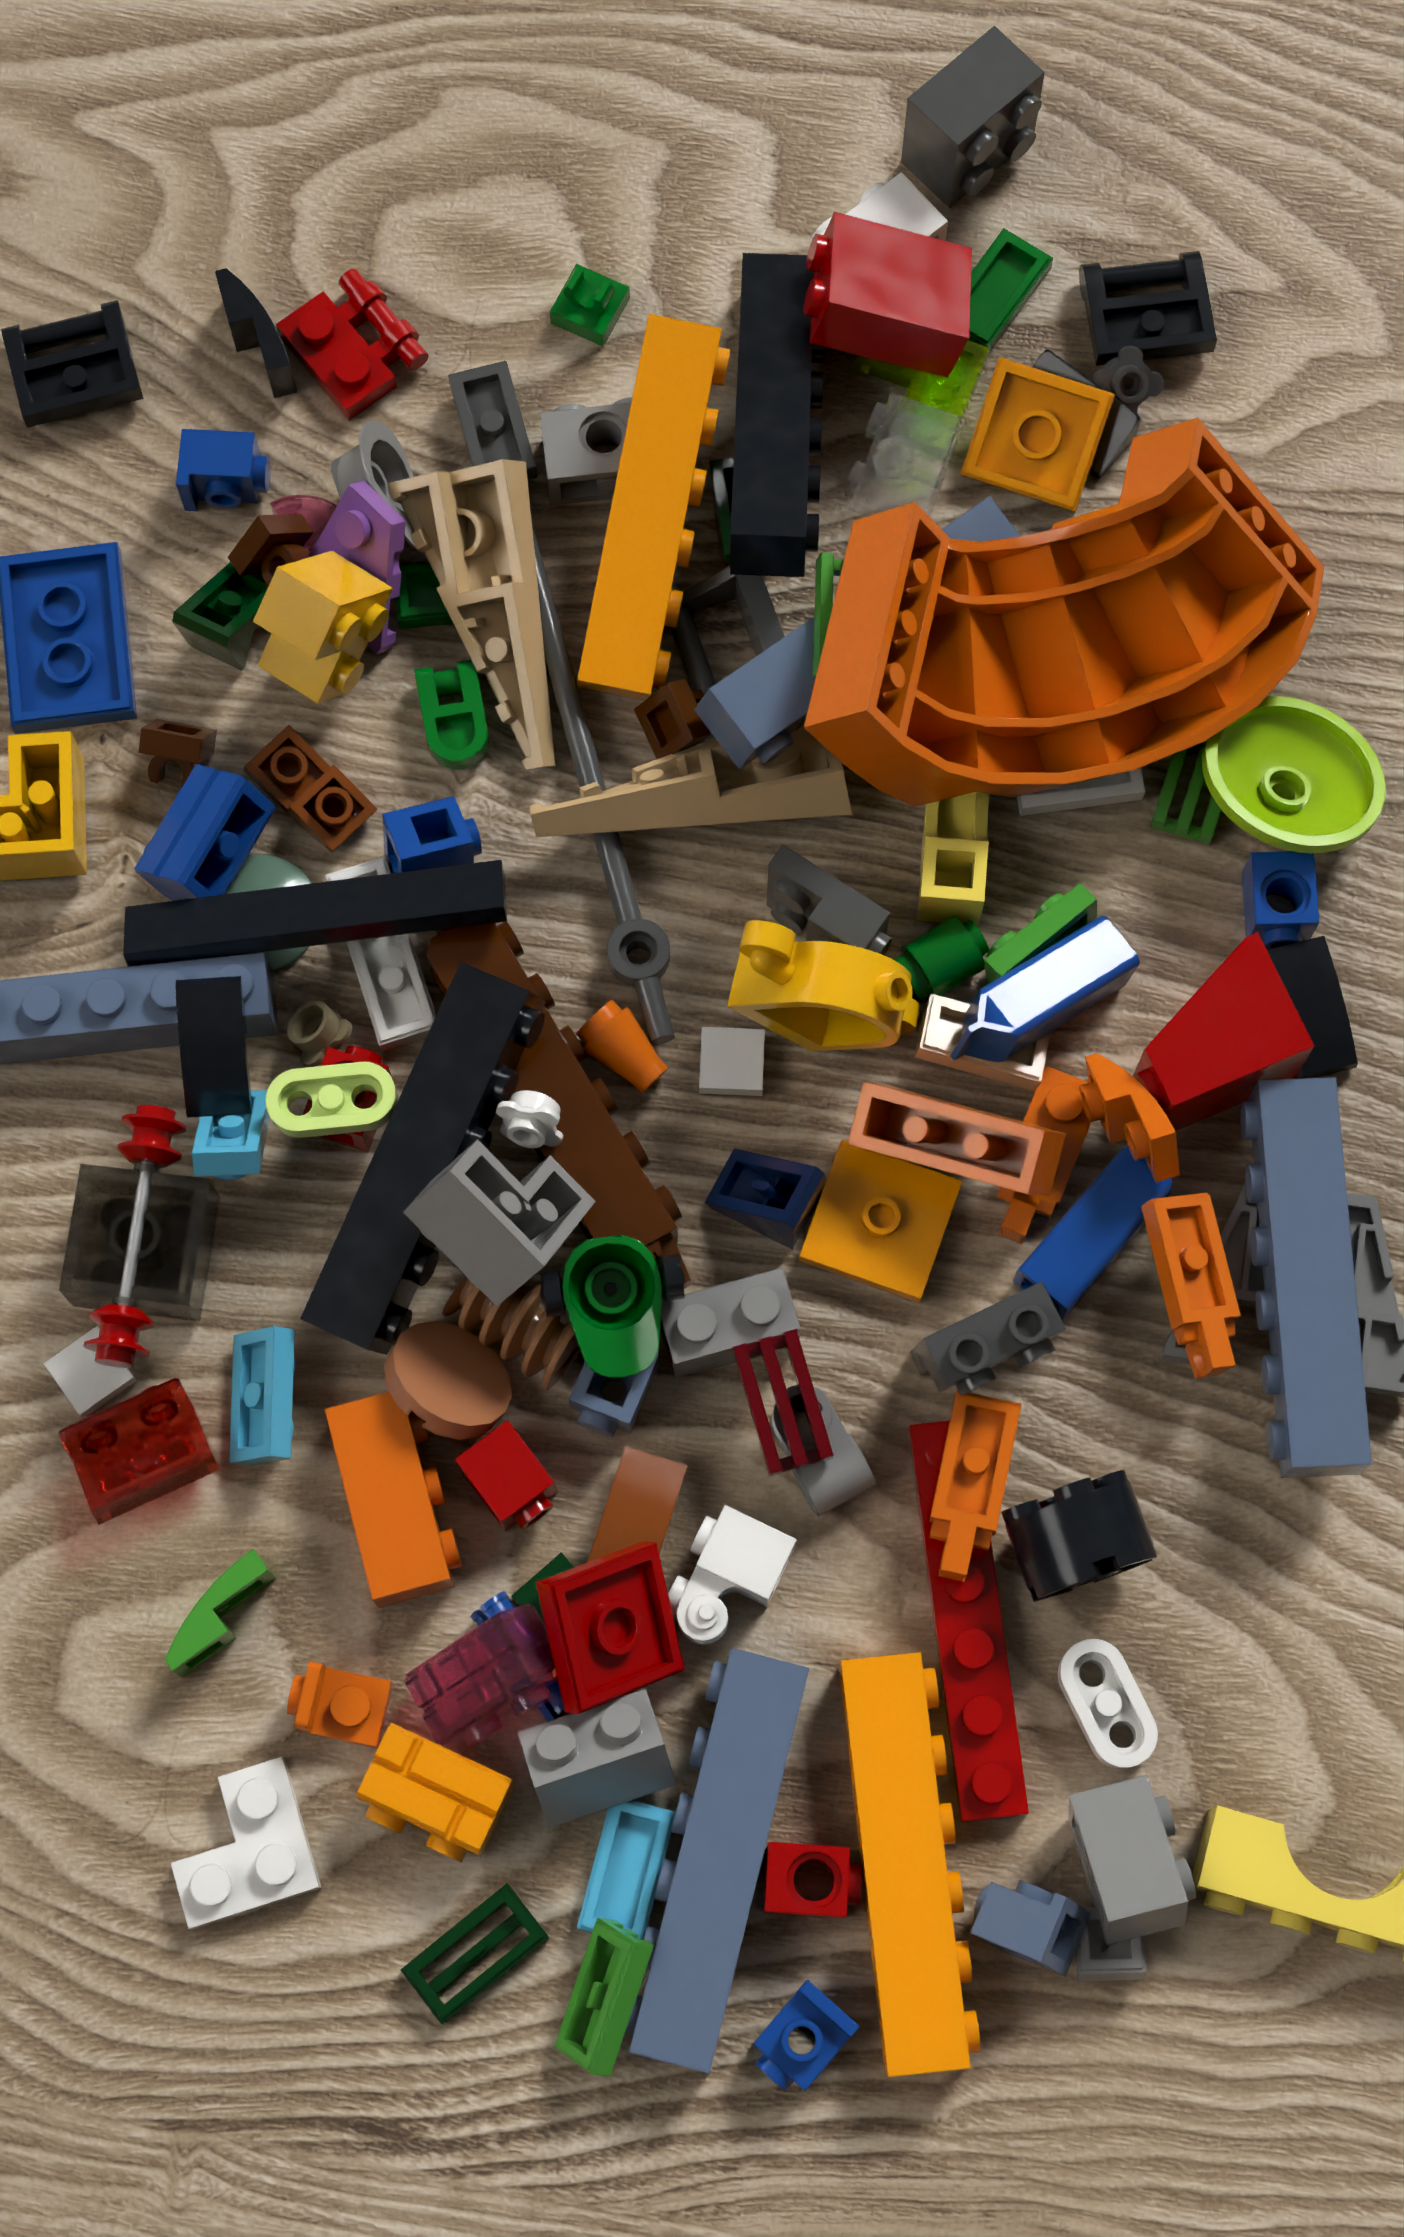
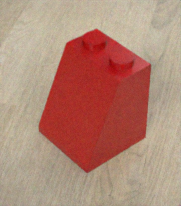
(1225, 1040)

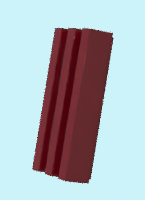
(767, 1349)

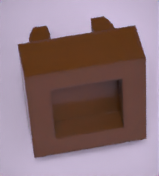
(271, 543)
(671, 720)
(175, 743)

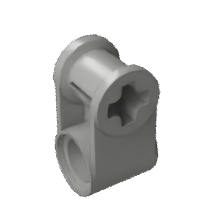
(833, 1480)

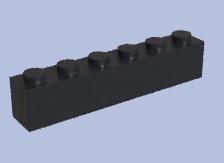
(774, 421)
(441, 1112)

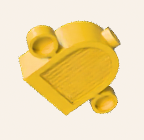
(821, 990)

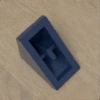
(767, 1194)

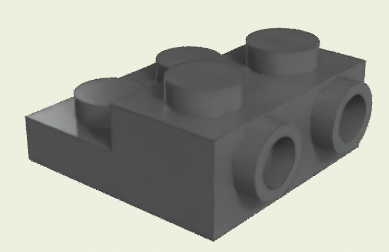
(822, 905)
(972, 1346)

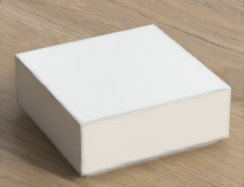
(731, 1061)
(84, 1380)

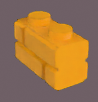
(434, 1791)

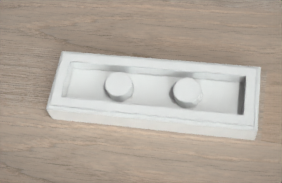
(390, 977)

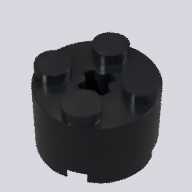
(1079, 1535)

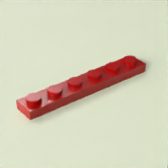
(970, 1659)

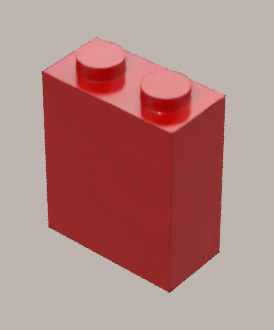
(889, 294)

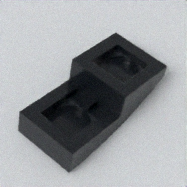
(254, 328)
(1317, 996)
(213, 1046)

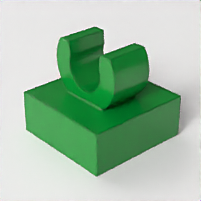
(589, 305)

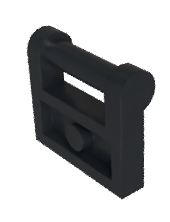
(1154, 322)
(75, 378)

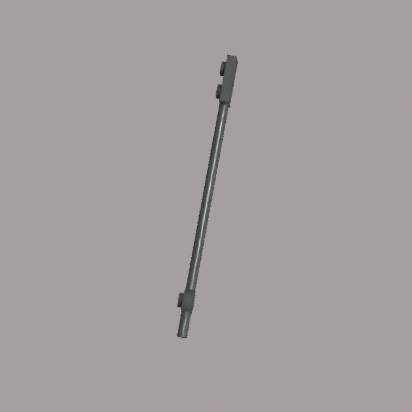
(495, 432)

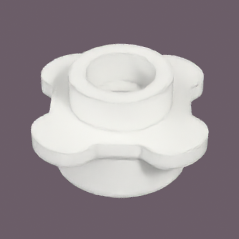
(530, 1119)

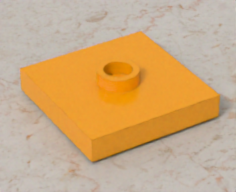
(1037, 434)
(880, 1221)

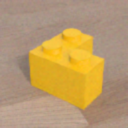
(320, 623)
(44, 808)

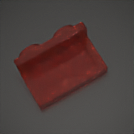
(139, 1450)

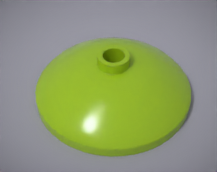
(1295, 776)

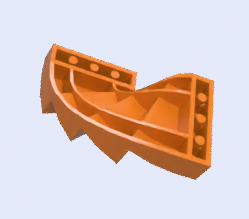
(1063, 644)

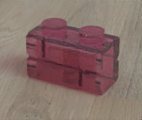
(484, 1676)

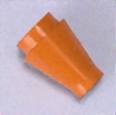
(622, 1046)

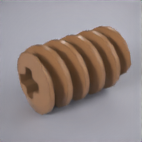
(521, 1325)

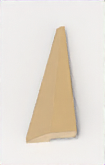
(483, 553)
(706, 789)

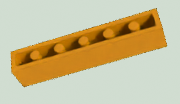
(650, 508)
(905, 1867)

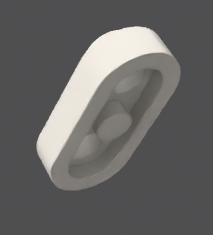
(1109, 1703)

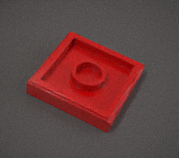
(610, 1627)

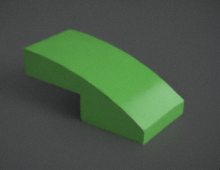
(204, 1628)

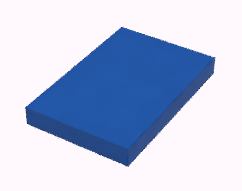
(66, 638)

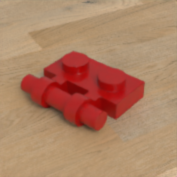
(338, 356)

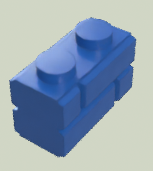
(205, 835)

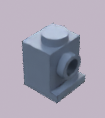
(606, 1416)
(1030, 1924)

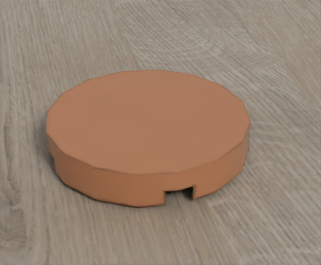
(448, 1380)

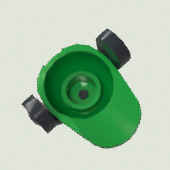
(614, 1301)

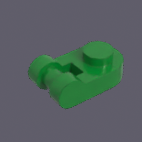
(458, 730)

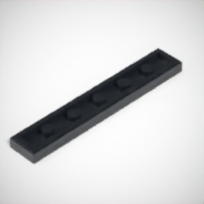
(315, 914)

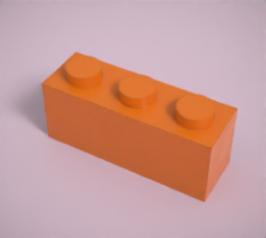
(956, 1139)
(392, 1499)

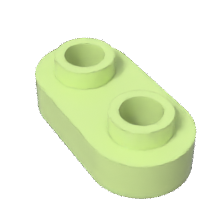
(332, 1097)

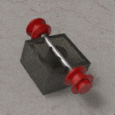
(139, 1240)

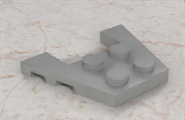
(1376, 1301)

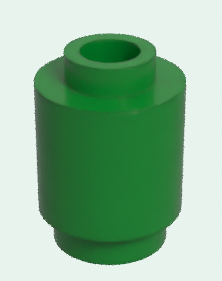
(943, 957)

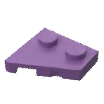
(371, 537)

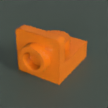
(340, 1705)

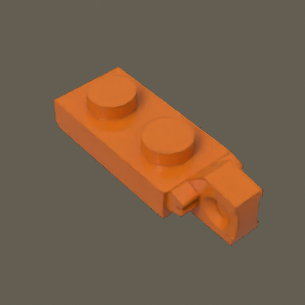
(1059, 1108)
(1194, 1279)
(972, 1478)

